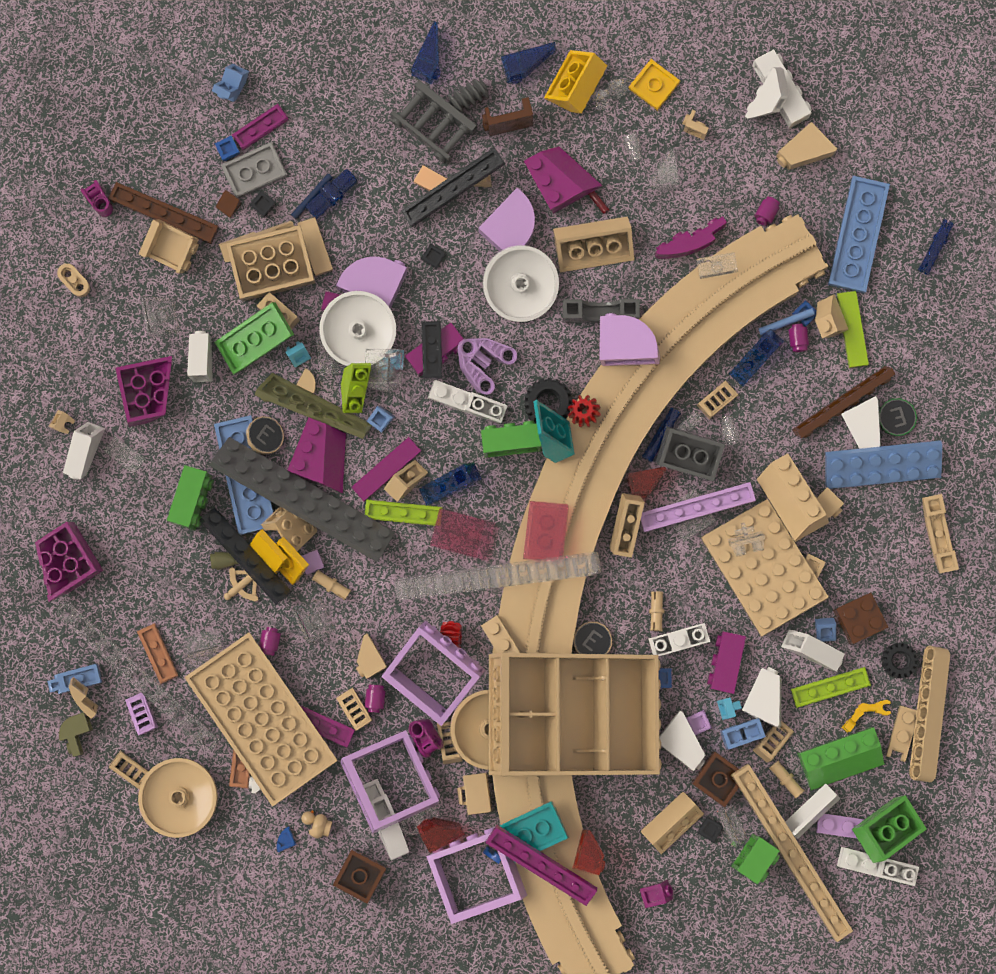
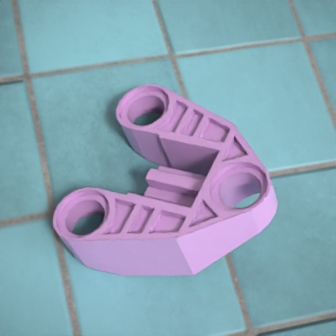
(471, 371)

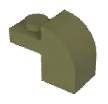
(72, 729)

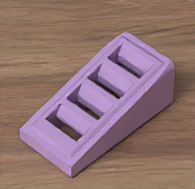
(141, 730)

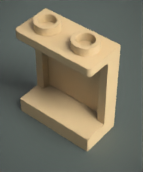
(169, 246)

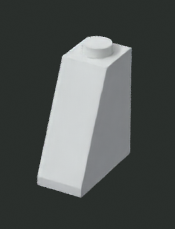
(200, 357)
(865, 423)
(82, 450)
(813, 650)
(765, 698)
(682, 742)

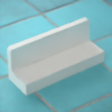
(812, 811)

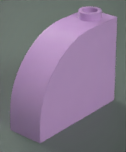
(510, 223)
(374, 276)
(626, 341)

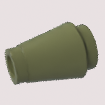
(221, 560)

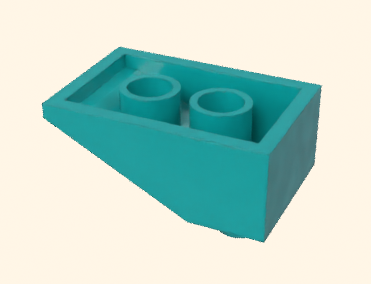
(553, 433)

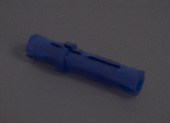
(936, 246)
(656, 441)

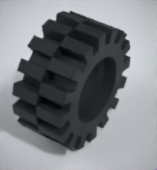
(910, 655)

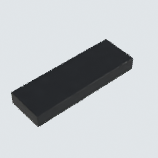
(432, 350)

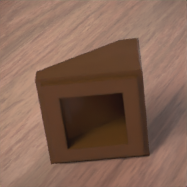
(228, 204)

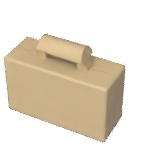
(476, 794)

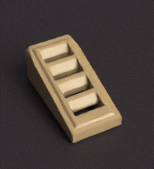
(706, 410)
(362, 723)
(765, 755)
(451, 758)
(119, 771)

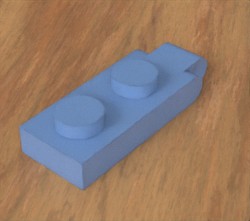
(86, 675)

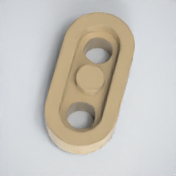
(74, 280)

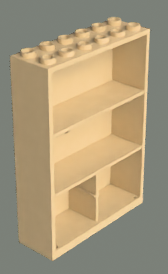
(574, 714)

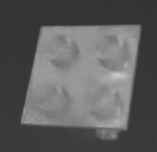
(616, 87)

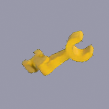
(864, 707)

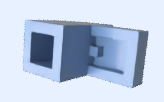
(231, 83)

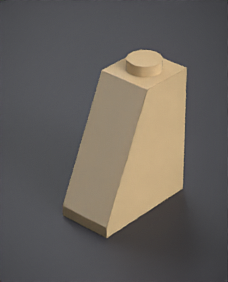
(805, 148)

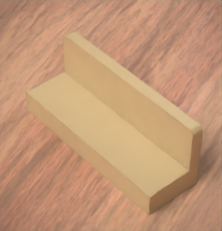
(672, 822)

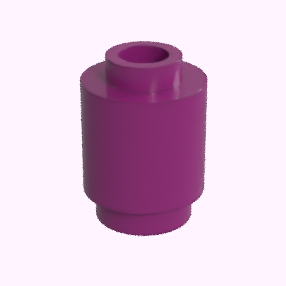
(767, 211)
(798, 338)
(269, 641)
(375, 698)

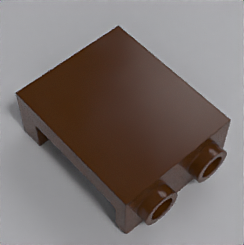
(509, 121)

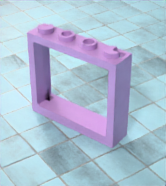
(414, 692)
(362, 797)
(510, 869)

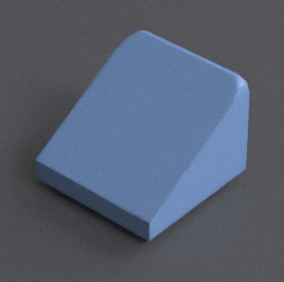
(380, 418)
(825, 629)

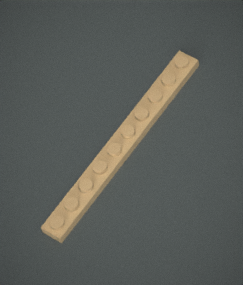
(792, 852)

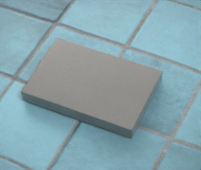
(254, 170)

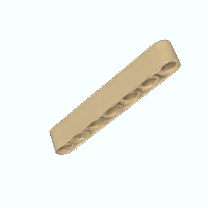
(929, 714)

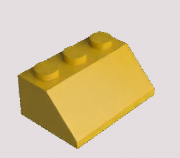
(576, 81)

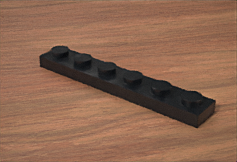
(453, 187)
(245, 556)

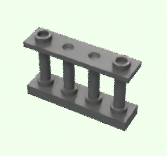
(436, 103)

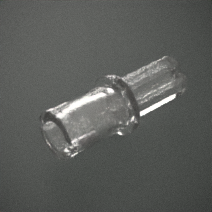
(690, 422)

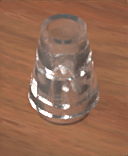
(633, 146)
(730, 433)

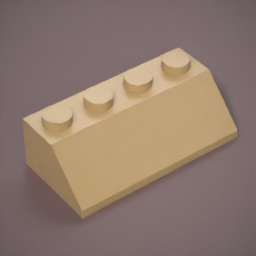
(594, 244)
(792, 498)

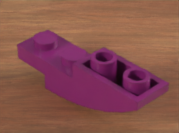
(685, 245)

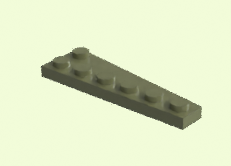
(290, 396)

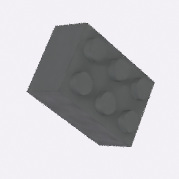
(690, 453)

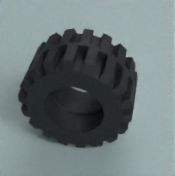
(548, 386)

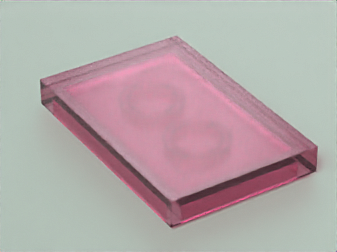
(545, 530)
(462, 534)

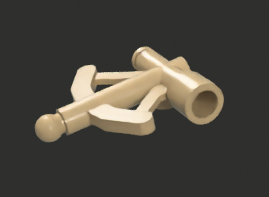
(238, 587)

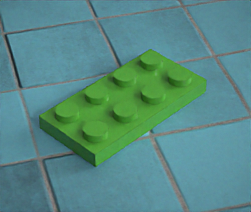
(254, 338)

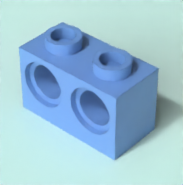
(742, 733)

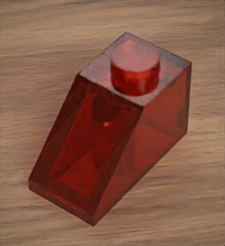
(644, 482)
(439, 832)
(589, 855)

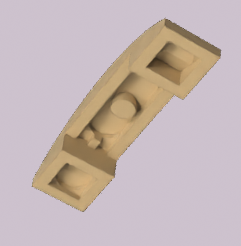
(938, 533)

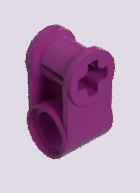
(96, 196)
(426, 737)

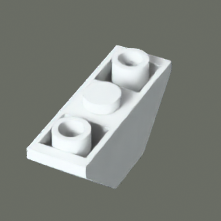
(770, 95)
(679, 640)

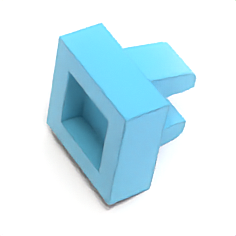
(298, 354)
(727, 708)

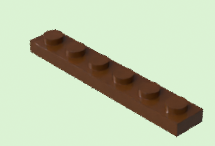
(157, 209)
(849, 398)

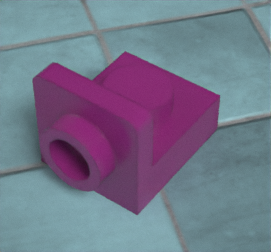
(657, 894)

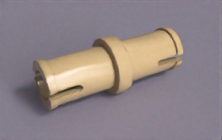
(331, 585)
(656, 611)
(786, 779)

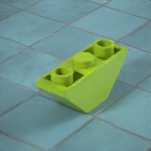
(354, 386)

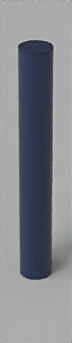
(300, 209)

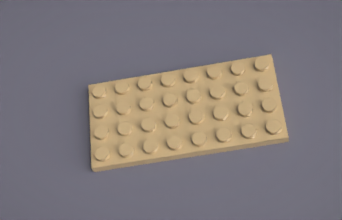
(261, 719)

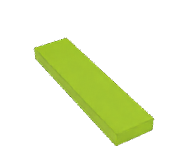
(853, 337)
(401, 512)
(830, 687)

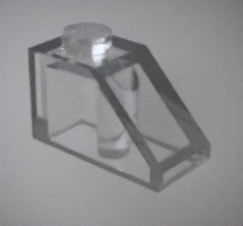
(666, 174)

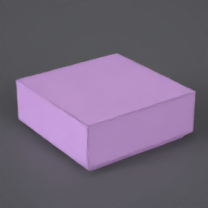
(314, 561)
(699, 722)

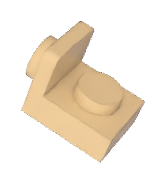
(696, 128)

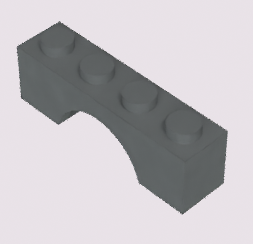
(589, 312)

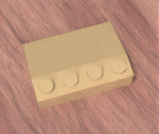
(270, 263)

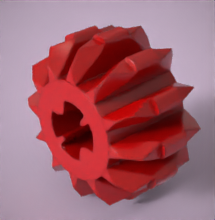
(591, 409)
(453, 631)

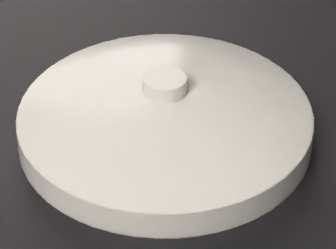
(520, 283)
(355, 324)

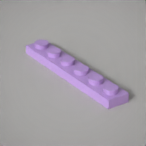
(697, 507)

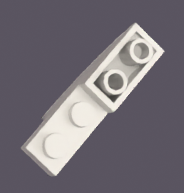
(467, 402)
(391, 836)
(886, 869)

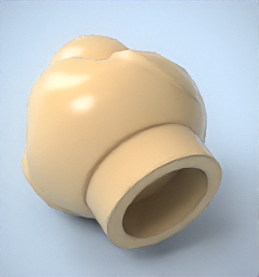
(321, 825)

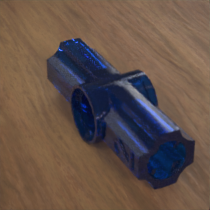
(331, 193)

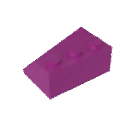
(560, 178)
(144, 389)
(320, 455)
(65, 560)

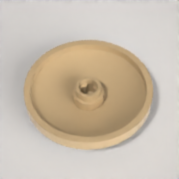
(471, 729)
(177, 797)

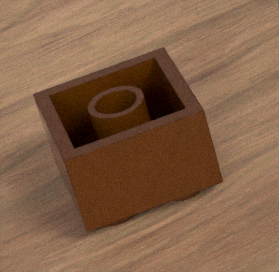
(860, 618)
(716, 779)
(360, 876)

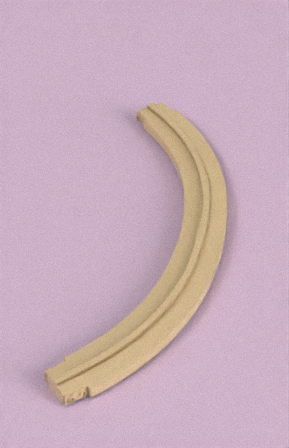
(542, 616)

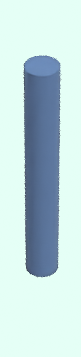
(787, 321)

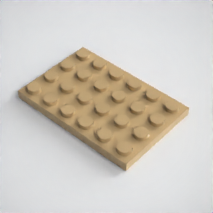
(771, 582)

